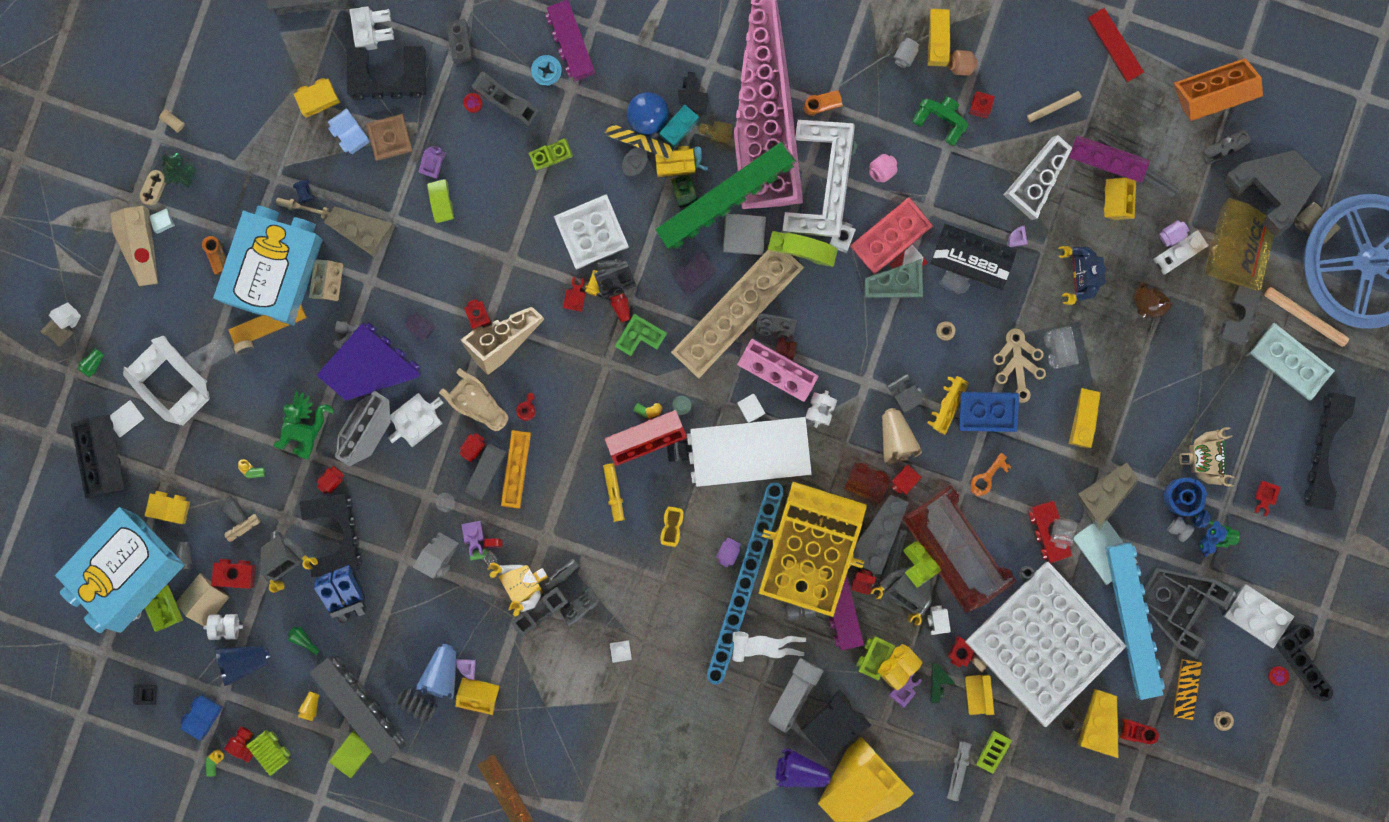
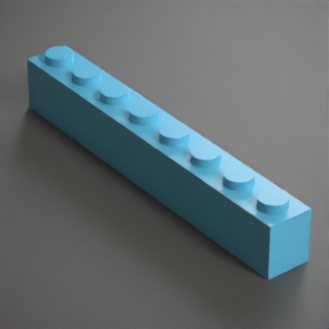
(1134, 620)

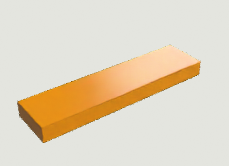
(260, 327)
(516, 469)

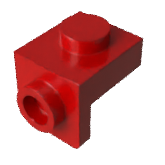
(863, 582)

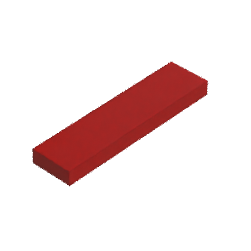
(1115, 45)

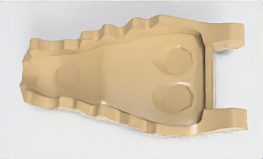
(474, 400)

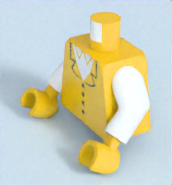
(520, 585)

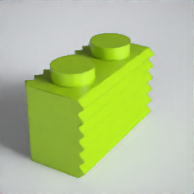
(269, 752)

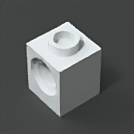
(843, 245)

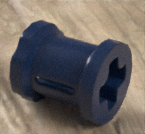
(303, 191)

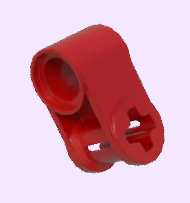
(1135, 732)

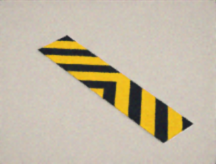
(639, 140)

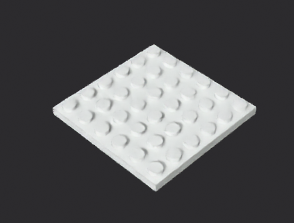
(1045, 644)

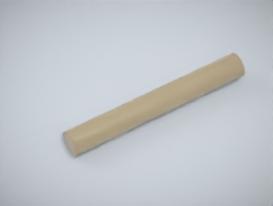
(1053, 107)

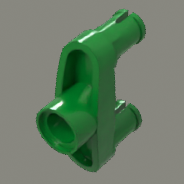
(945, 111)

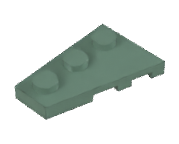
(899, 282)

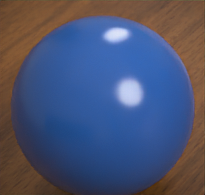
(647, 113)

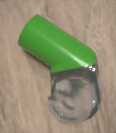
(487, 556)

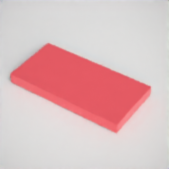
(891, 236)

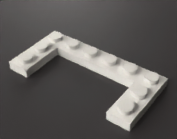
(830, 221)

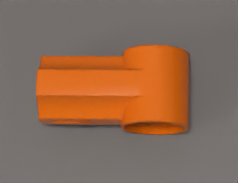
(824, 102)
(217, 256)

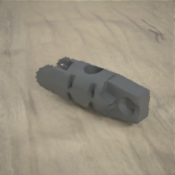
(1226, 147)

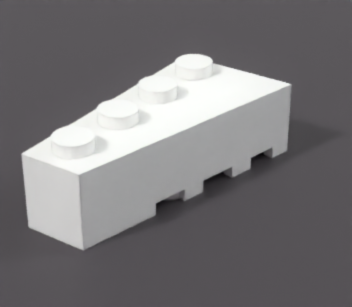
(1035, 182)

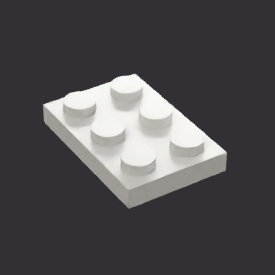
(1258, 616)

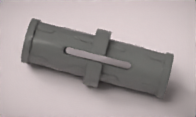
(561, 574)

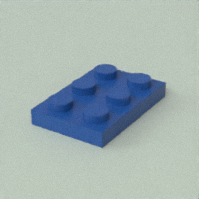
(988, 411)

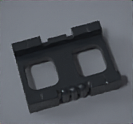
(613, 275)

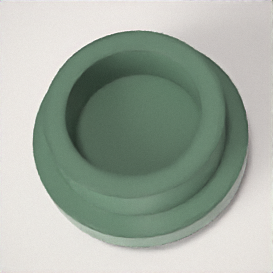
(681, 405)

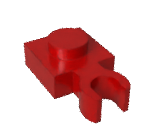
(574, 298)
(1266, 494)

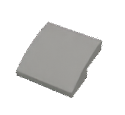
(744, 234)

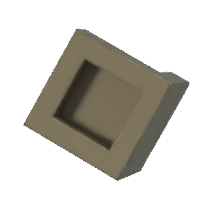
(56, 334)

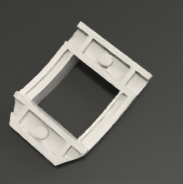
(149, 362)

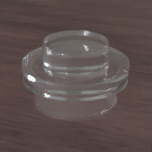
(445, 502)

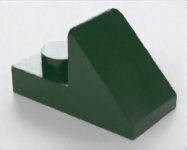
(684, 190)
(938, 677)

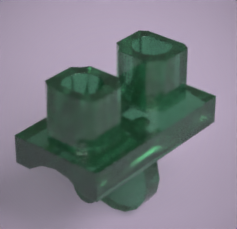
(175, 173)

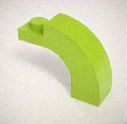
(803, 247)

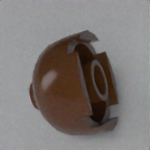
(1151, 302)

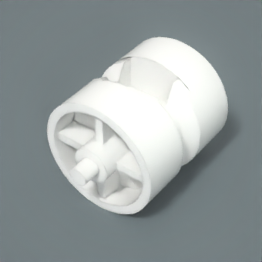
(821, 407)
(223, 627)

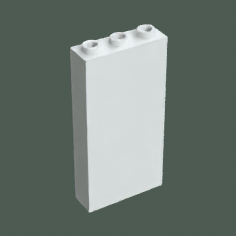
(749, 452)

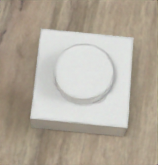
(620, 651)

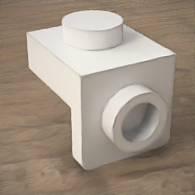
(65, 316)

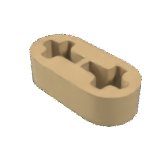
(148, 186)

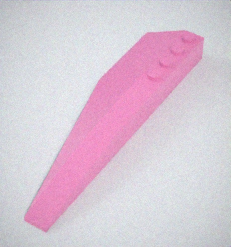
(766, 106)

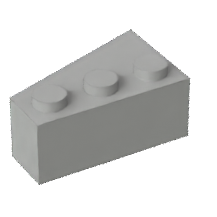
(436, 556)

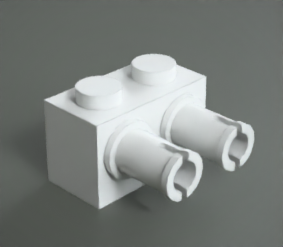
(363, 27)

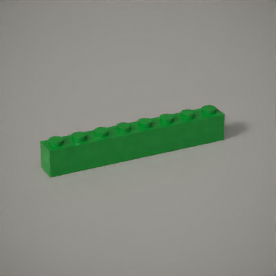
(726, 195)

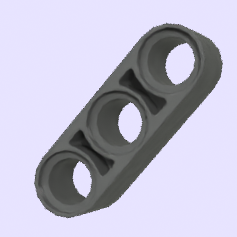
(485, 472)

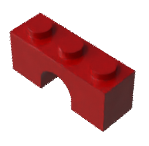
(1042, 517)

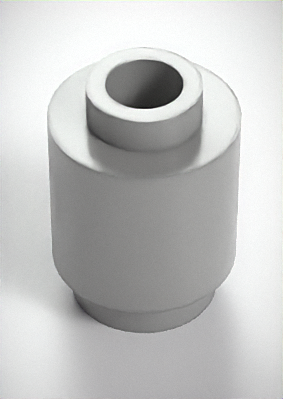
(906, 53)

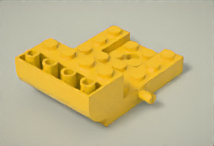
(814, 547)

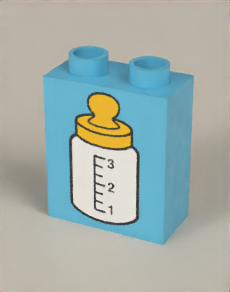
(269, 265)
(118, 571)

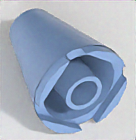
(440, 673)

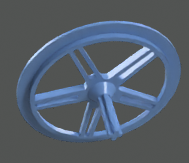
(1368, 261)

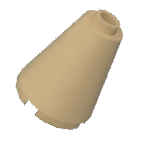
(898, 438)

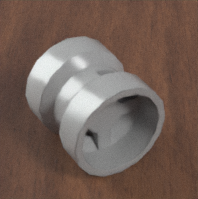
(1180, 529)

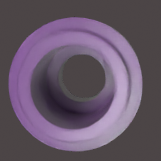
(728, 552)

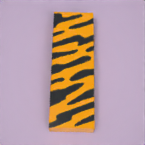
(1187, 689)

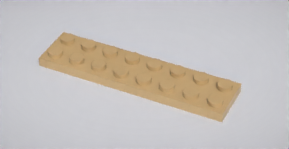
(736, 311)

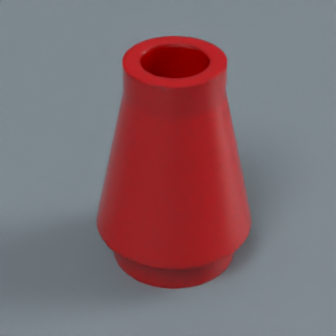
(621, 306)

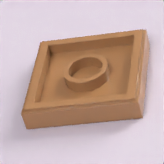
(389, 137)

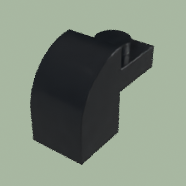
(694, 100)

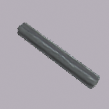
(894, 558)

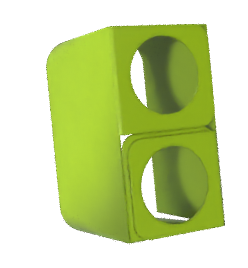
(351, 755)

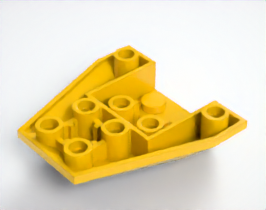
(862, 786)

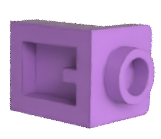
(432, 161)

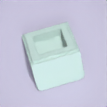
(161, 221)

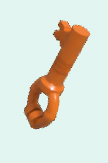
(987, 477)

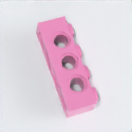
(777, 370)

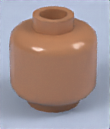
(962, 62)

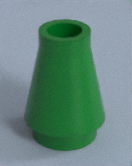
(90, 363)

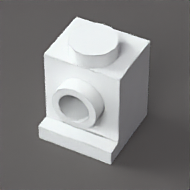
(938, 620)

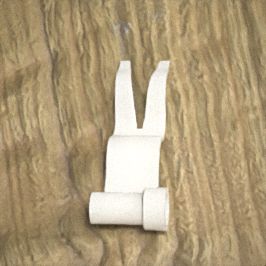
(762, 646)

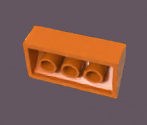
(1219, 89)

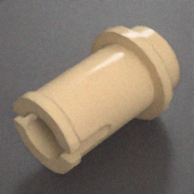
(167, 117)

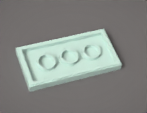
(1291, 361)

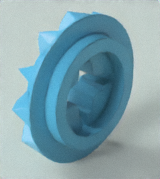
(542, 62)

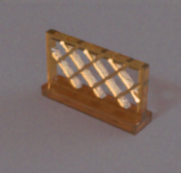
(504, 790)

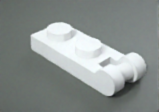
(1181, 252)

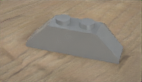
(363, 429)

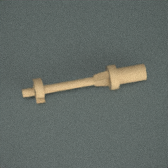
(292, 205)

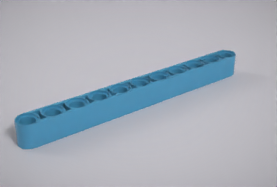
(744, 592)

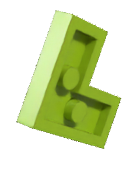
(924, 565)

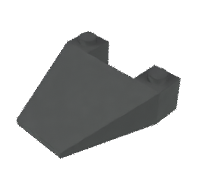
(1283, 179)
(1178, 601)

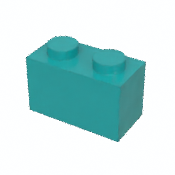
(679, 126)

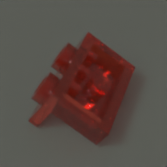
(867, 482)

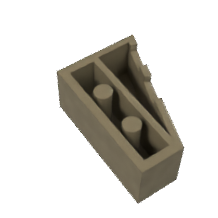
(360, 229)
(1106, 494)

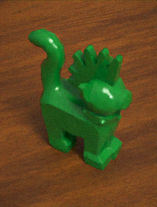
(301, 432)

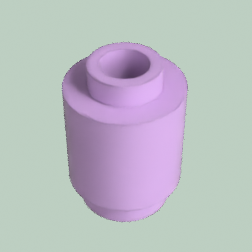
(1174, 233)

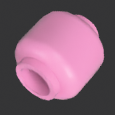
(883, 168)

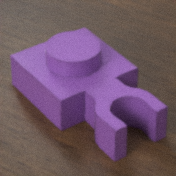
(473, 535)
(904, 694)

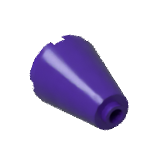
(800, 771)

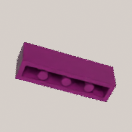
(571, 41)
(1109, 159)
(845, 621)

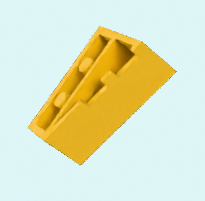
(1101, 724)

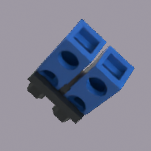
(341, 594)

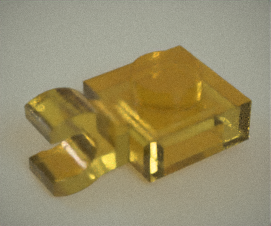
(720, 131)

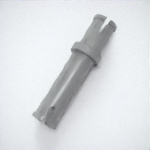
(961, 762)

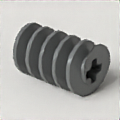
(416, 705)

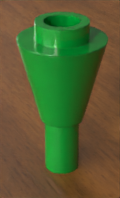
(300, 638)

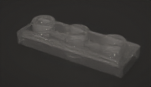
(215, 351)

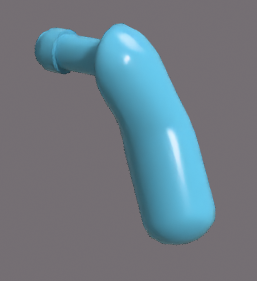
(698, 157)

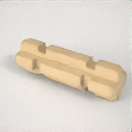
(242, 527)

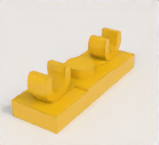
(949, 405)

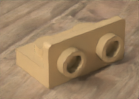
(326, 280)

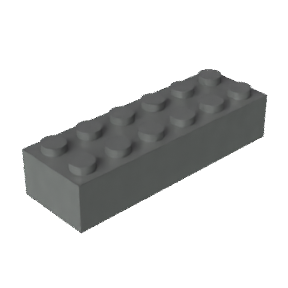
(358, 708)

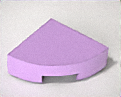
(1018, 237)
(466, 667)

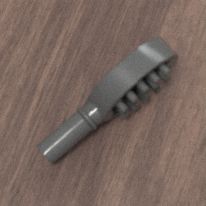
(636, 160)

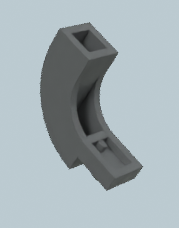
(504, 99)

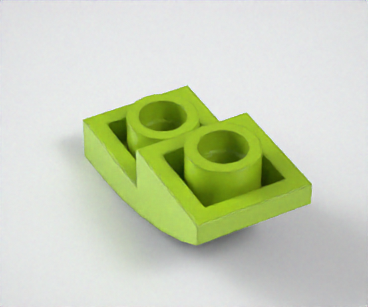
(551, 154)
(440, 201)

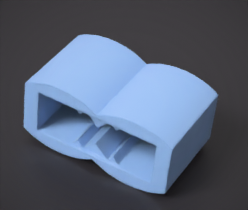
(348, 131)

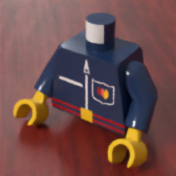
(1087, 271)

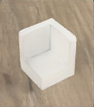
(751, 408)

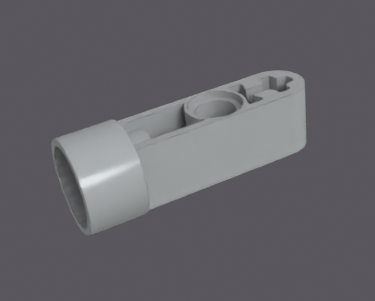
(795, 694)

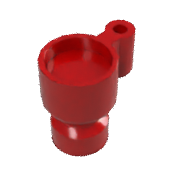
(526, 410)
(237, 745)

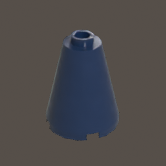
(240, 661)

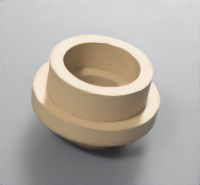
(951, 328)
(1229, 721)

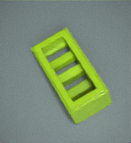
(995, 735)

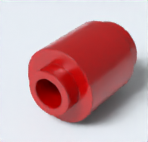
(472, 447)
(330, 480)

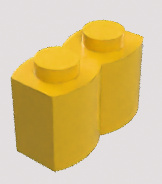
(167, 508)
(671, 533)
(899, 667)

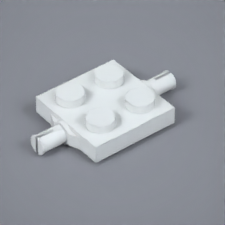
(415, 420)

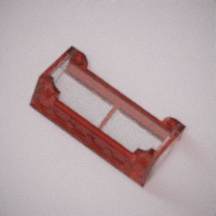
(957, 550)

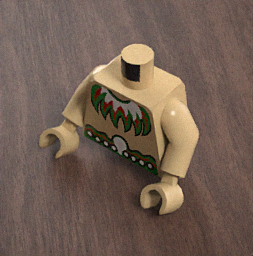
(1208, 457)

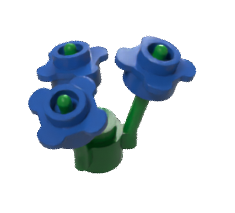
(1215, 534)

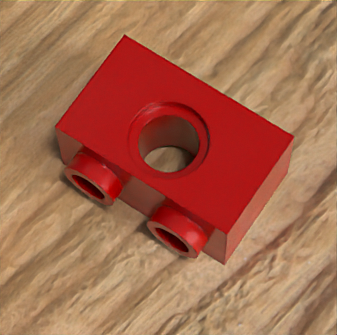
(222, 578)

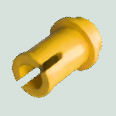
(592, 287)

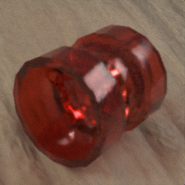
(782, 347)

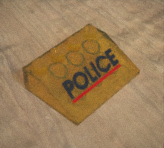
(1240, 245)

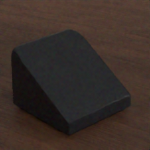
(678, 451)
(145, 694)

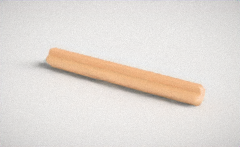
(1306, 316)

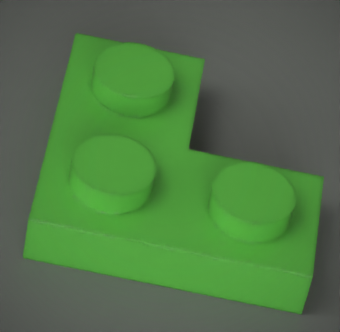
(637, 331)

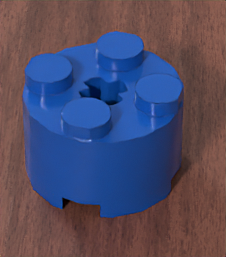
(1195, 500)

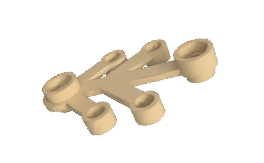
(1018, 362)

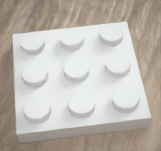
(591, 231)

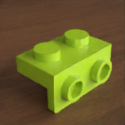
(163, 610)
(875, 655)

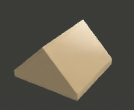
(201, 600)

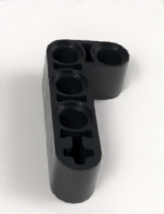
(1307, 664)

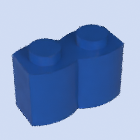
(201, 717)

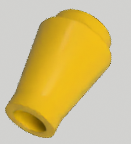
(309, 707)

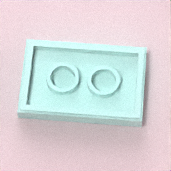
(1093, 543)

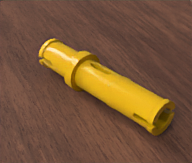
(613, 492)

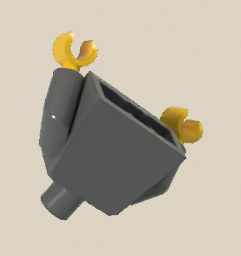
(280, 557)
(902, 590)

